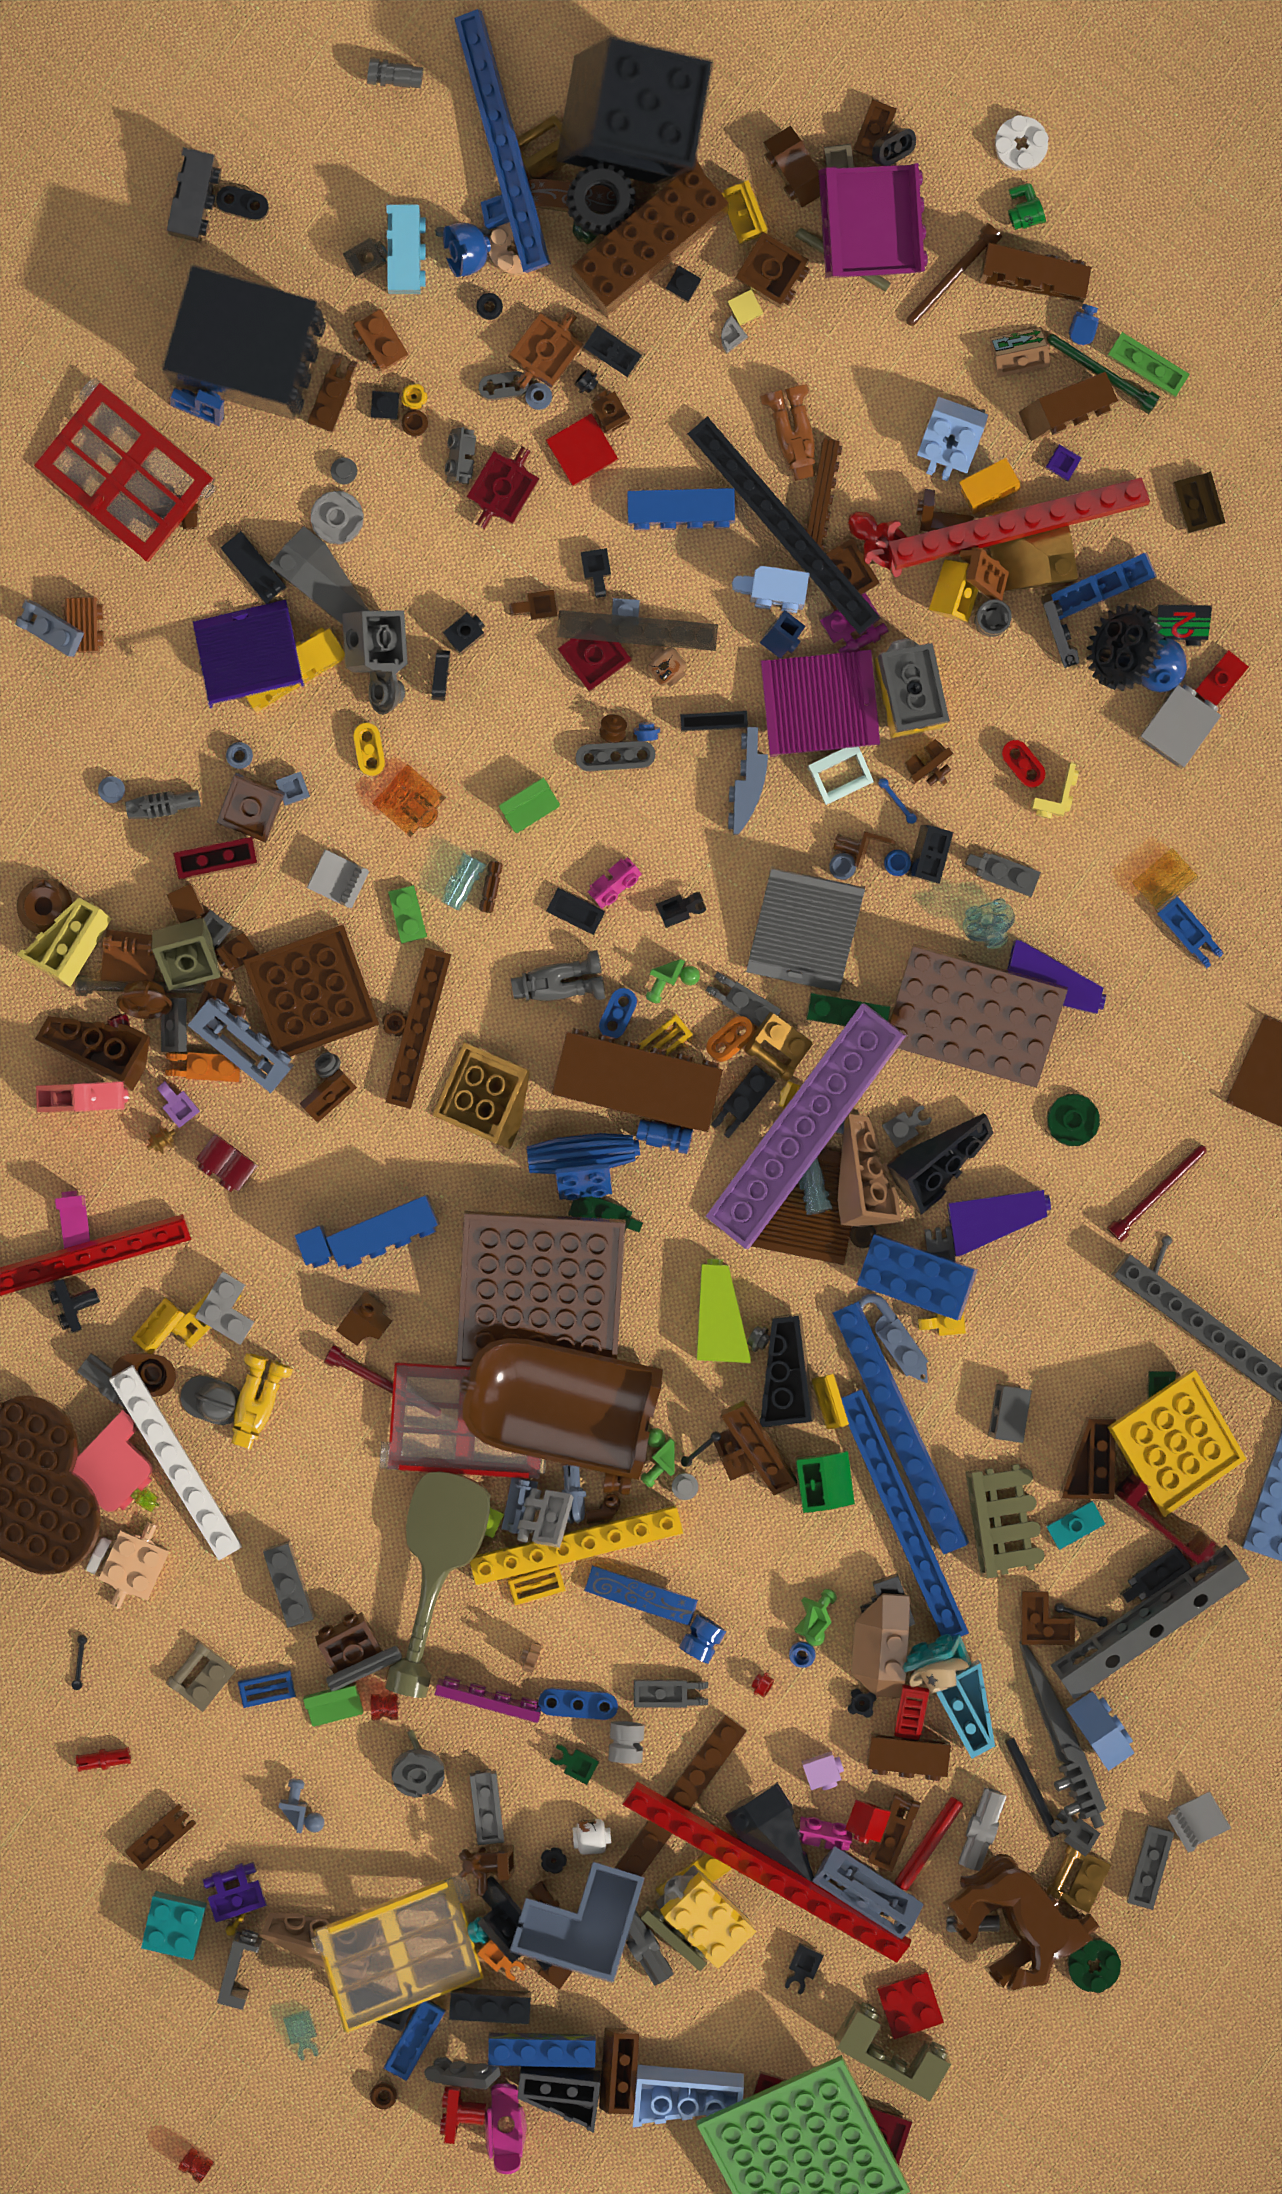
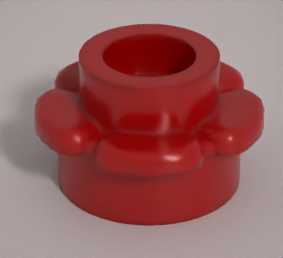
(762, 1684)

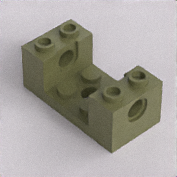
(924, 2072)

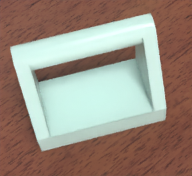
(832, 760)

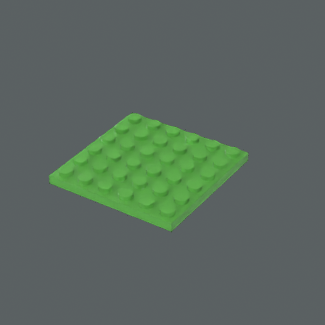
(804, 2139)

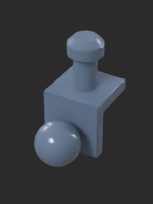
(296, 1810)

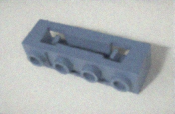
(240, 1028)
(868, 1892)

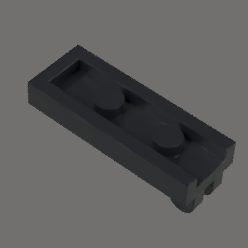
(253, 567)

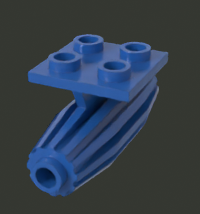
(582, 1162)

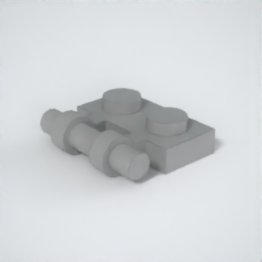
(551, 1520)

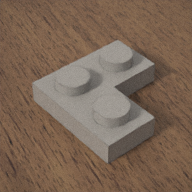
(218, 1309)

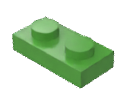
(407, 914)

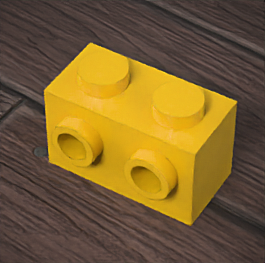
(953, 591)

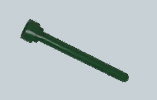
(1145, 399)

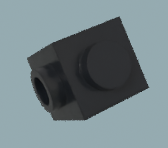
(465, 632)

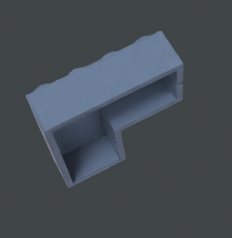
(586, 1940)

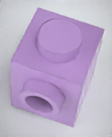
(823, 1771)

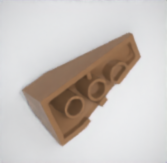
(863, 1184)
(296, 1932)

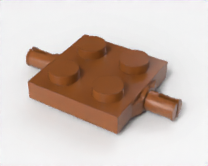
(546, 350)

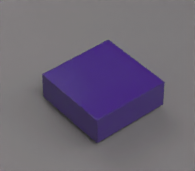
(1063, 462)

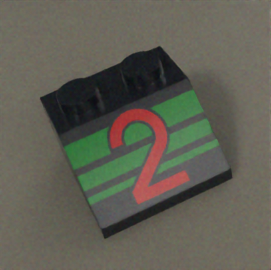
(1184, 623)

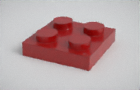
(910, 2005)

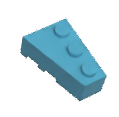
(405, 249)
(969, 1709)

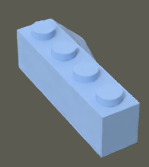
(683, 2093)

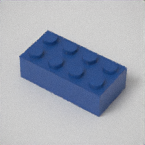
(383, 1230)
(917, 1277)

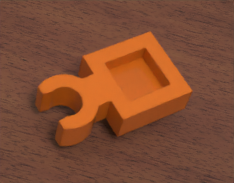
(496, 1959)

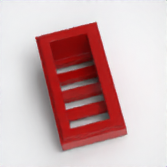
(907, 1726)

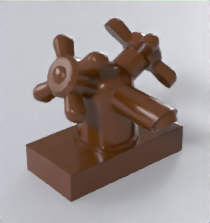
(490, 1862)

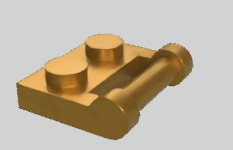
(784, 1039)
(1086, 1881)

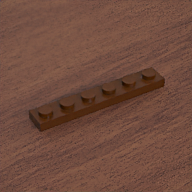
(418, 1028)

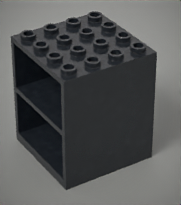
(634, 109)
(244, 342)

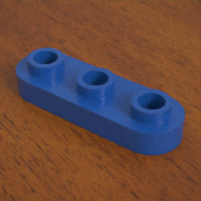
(566, 1698)

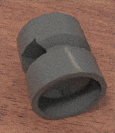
(992, 618)

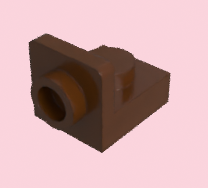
(235, 951)

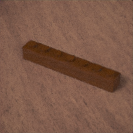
(822, 492)

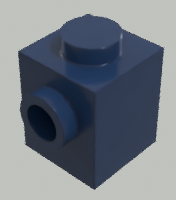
(783, 635)

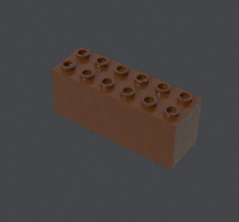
(649, 240)
(637, 1080)

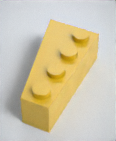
(314, 658)

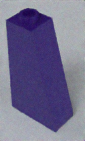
(1081, 993)
(990, 1218)

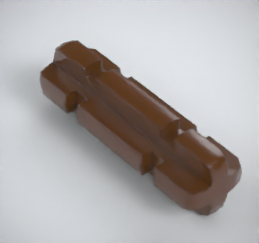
(490, 887)

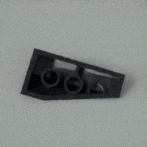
(930, 1166)
(768, 1826)

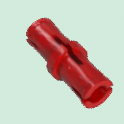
(103, 1759)

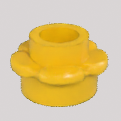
(417, 403)

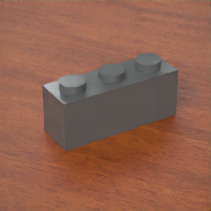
(288, 1584)

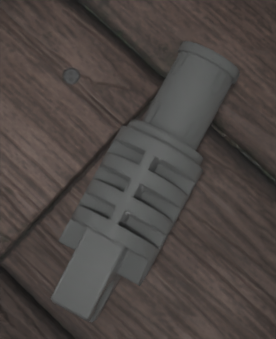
(161, 804)

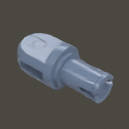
(572, 1487)

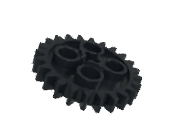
(1125, 647)

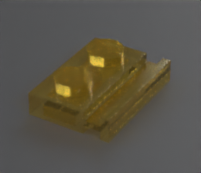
(1165, 880)

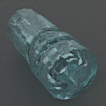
(461, 883)
(814, 1190)

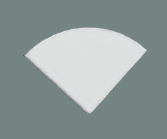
(98, 1555)

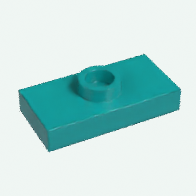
(1075, 1525)

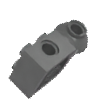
(377, 645)

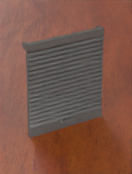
(805, 929)

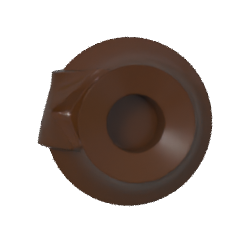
(42, 903)
(144, 1000)

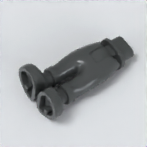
(546, 984)

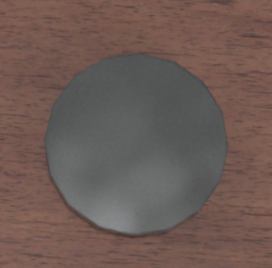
(418, 1773)

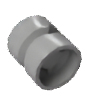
(626, 1742)

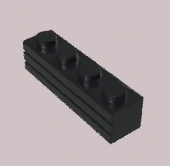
(713, 721)

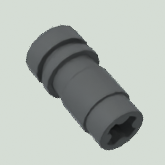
(395, 74)

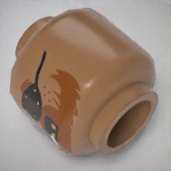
(666, 666)

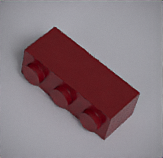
(216, 858)

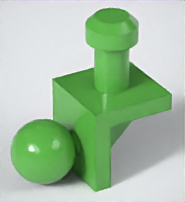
(668, 974)
(663, 1456)
(817, 1618)

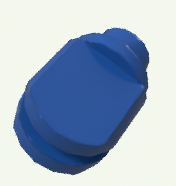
(1084, 325)

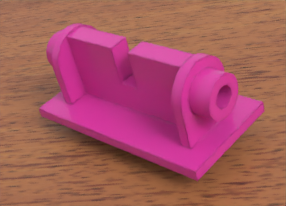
(624, 875)
(814, 1830)

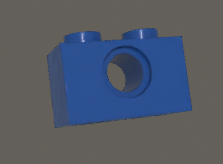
(314, 1246)

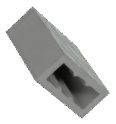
(1180, 725)

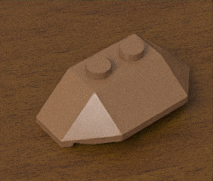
(882, 1645)

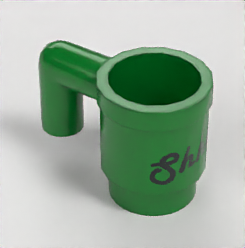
(1026, 213)

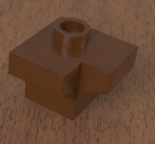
(364, 1320)

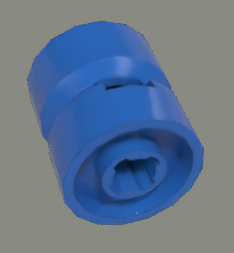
(702, 1639)

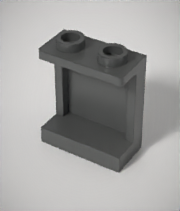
(230, 1994)

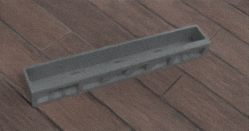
(1200, 1324)
(1150, 1622)

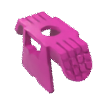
(510, 2145)

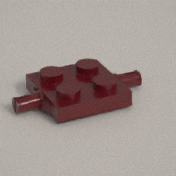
(503, 487)

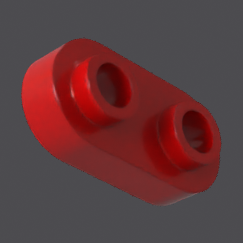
(1025, 762)

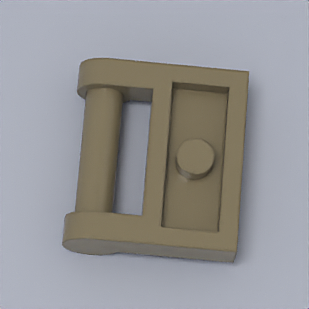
(209, 1680)

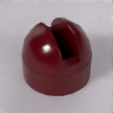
(119, 1019)

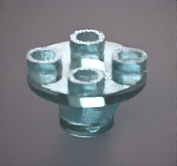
(989, 923)

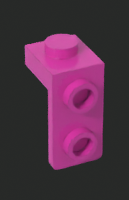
(73, 1218)

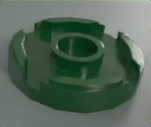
(1073, 1120)

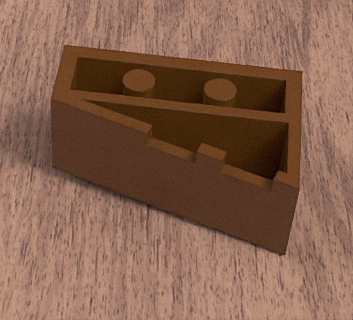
(1068, 406)
(1092, 1463)

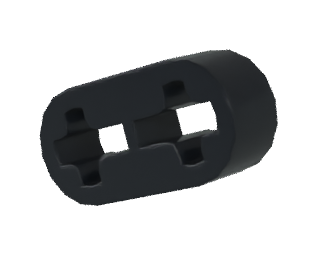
(440, 675)

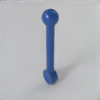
(910, 817)

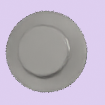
(685, 1486)

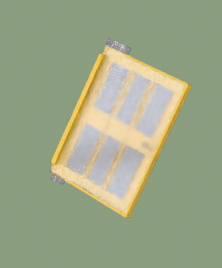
(399, 1953)

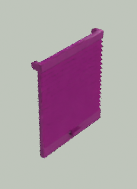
(820, 702)

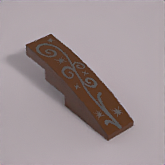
(553, 196)

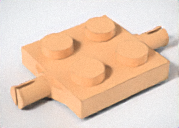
(133, 1564)

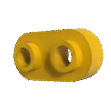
(369, 749)

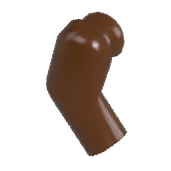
(606, 1511)

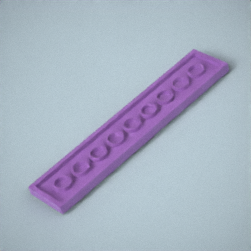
(805, 1126)

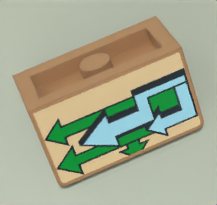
(1020, 352)

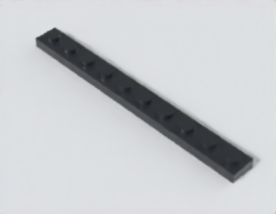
(783, 525)

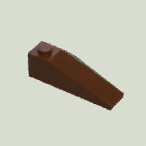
(109, 1051)

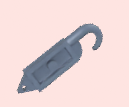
(897, 1339)

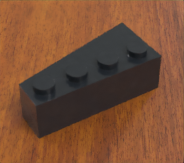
(787, 1381)

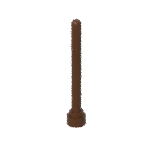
(988, 235)

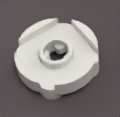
(1006, 146)

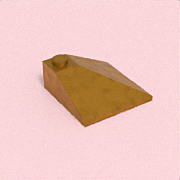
(1037, 559)
(484, 1096)

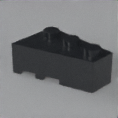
(194, 195)
(563, 2091)

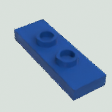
(414, 2039)

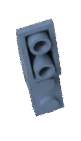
(747, 792)

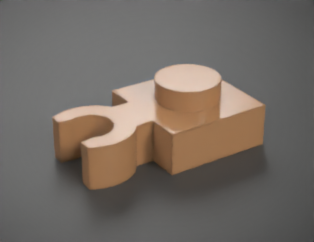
(529, 1657)

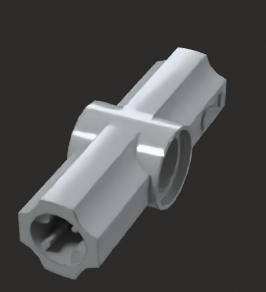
(982, 1829)

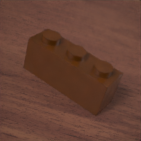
(908, 1756)
(619, 2071)

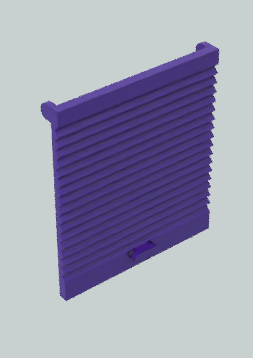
(247, 652)

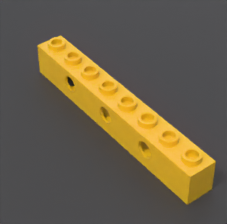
(577, 1545)

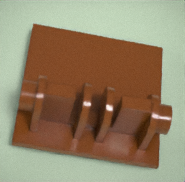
(127, 957)

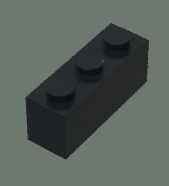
(490, 2005)

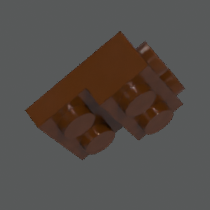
(773, 270)
(347, 1642)

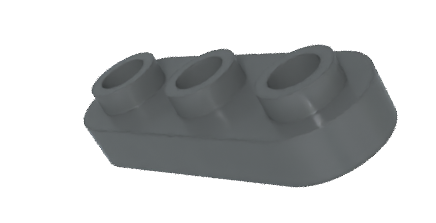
(602, 754)

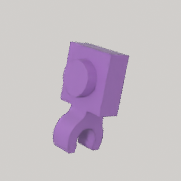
(179, 1106)

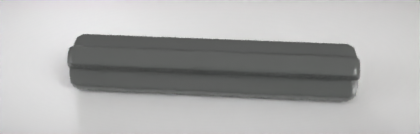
(364, 1668)

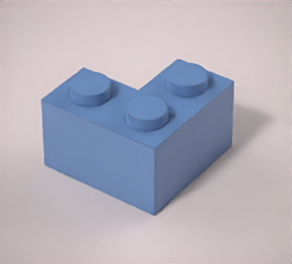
(1103, 1733)

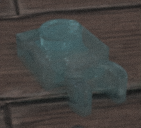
(300, 2029)

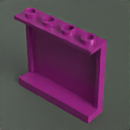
(872, 221)

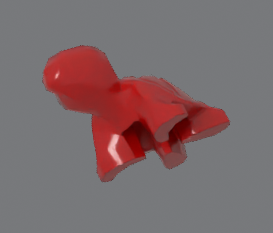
(876, 537)

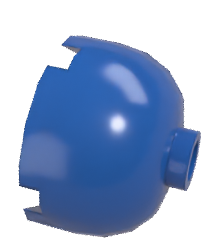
(467, 248)
(1170, 668)

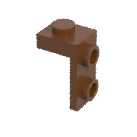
(932, 520)

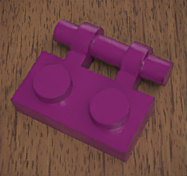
(839, 628)

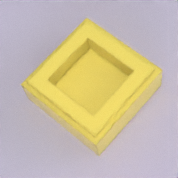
(745, 307)

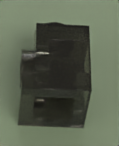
(357, 257)

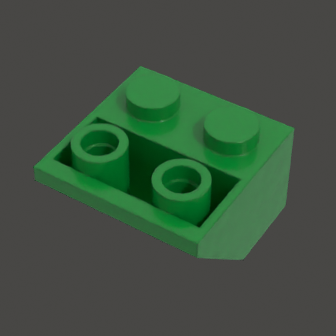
(824, 1481)

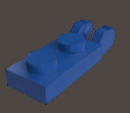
(1188, 930)

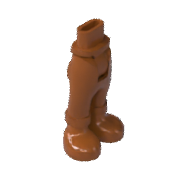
(795, 445)

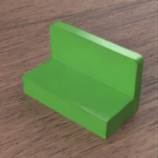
(529, 805)
(333, 1705)

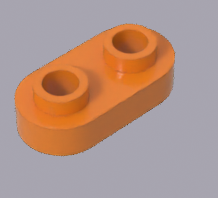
(729, 1037)

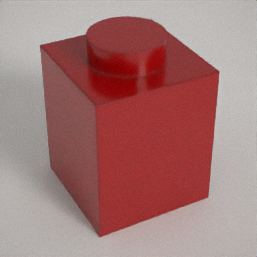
(867, 1821)

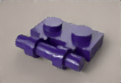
(236, 1900)

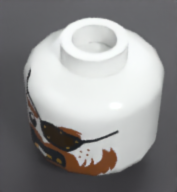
(591, 1836)

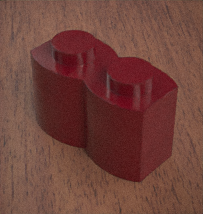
(226, 1163)

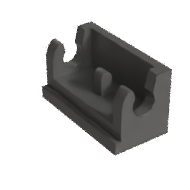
(1009, 1413)

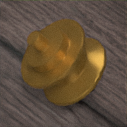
(161, 1139)

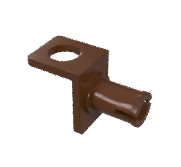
(859, 847)

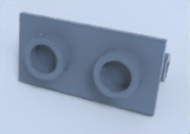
(515, 1507)

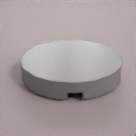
(337, 517)

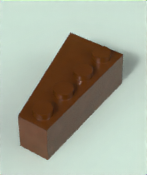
(1035, 273)

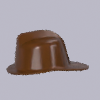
(154, 1370)

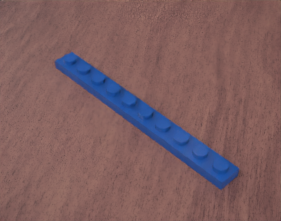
(502, 141)
(900, 1427)
(903, 1515)

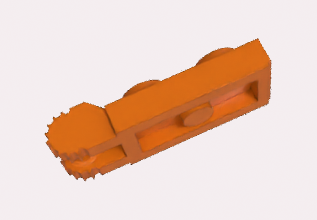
(205, 1067)

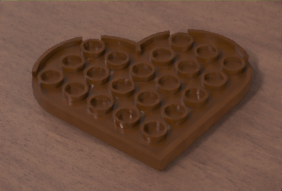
(45, 1508)

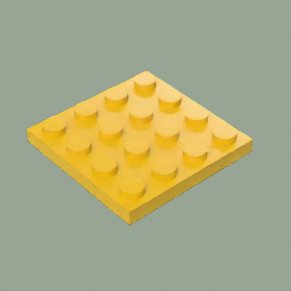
(1177, 1443)

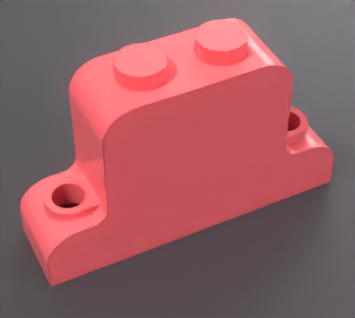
(81, 1097)
(114, 1464)

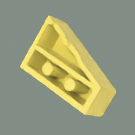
(67, 942)

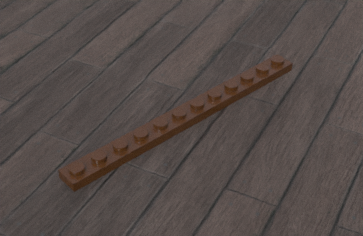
(685, 1794)

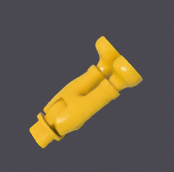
(253, 1414)

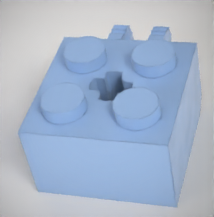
(951, 436)
(775, 588)

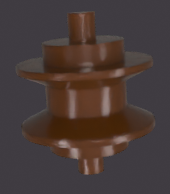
(613, 728)

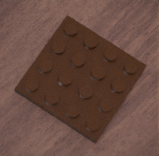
(311, 992)

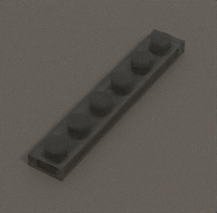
(637, 630)

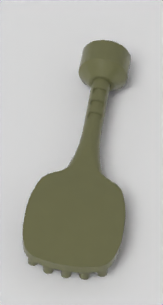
(444, 1533)

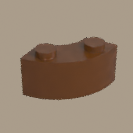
(794, 165)

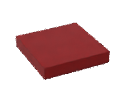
(582, 450)

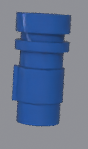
(661, 1134)

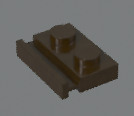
(1199, 502)

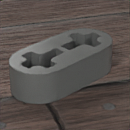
(501, 393)

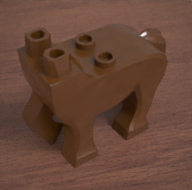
(1028, 1913)

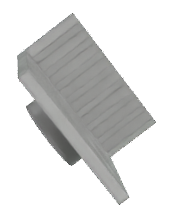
(337, 879)
(1198, 1821)

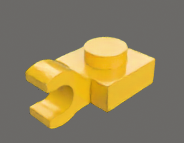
(945, 1325)

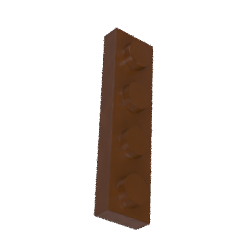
(759, 1447)

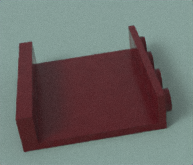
(1131, 1492)

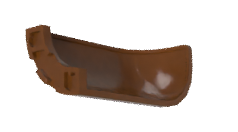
(561, 1405)

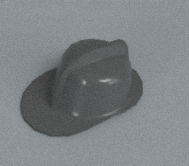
(210, 1399)

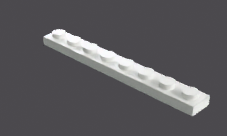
(175, 1462)

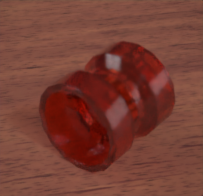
(384, 1706)
(195, 2165)

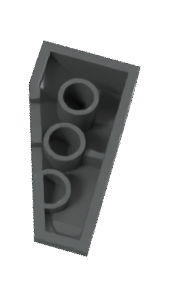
(316, 573)

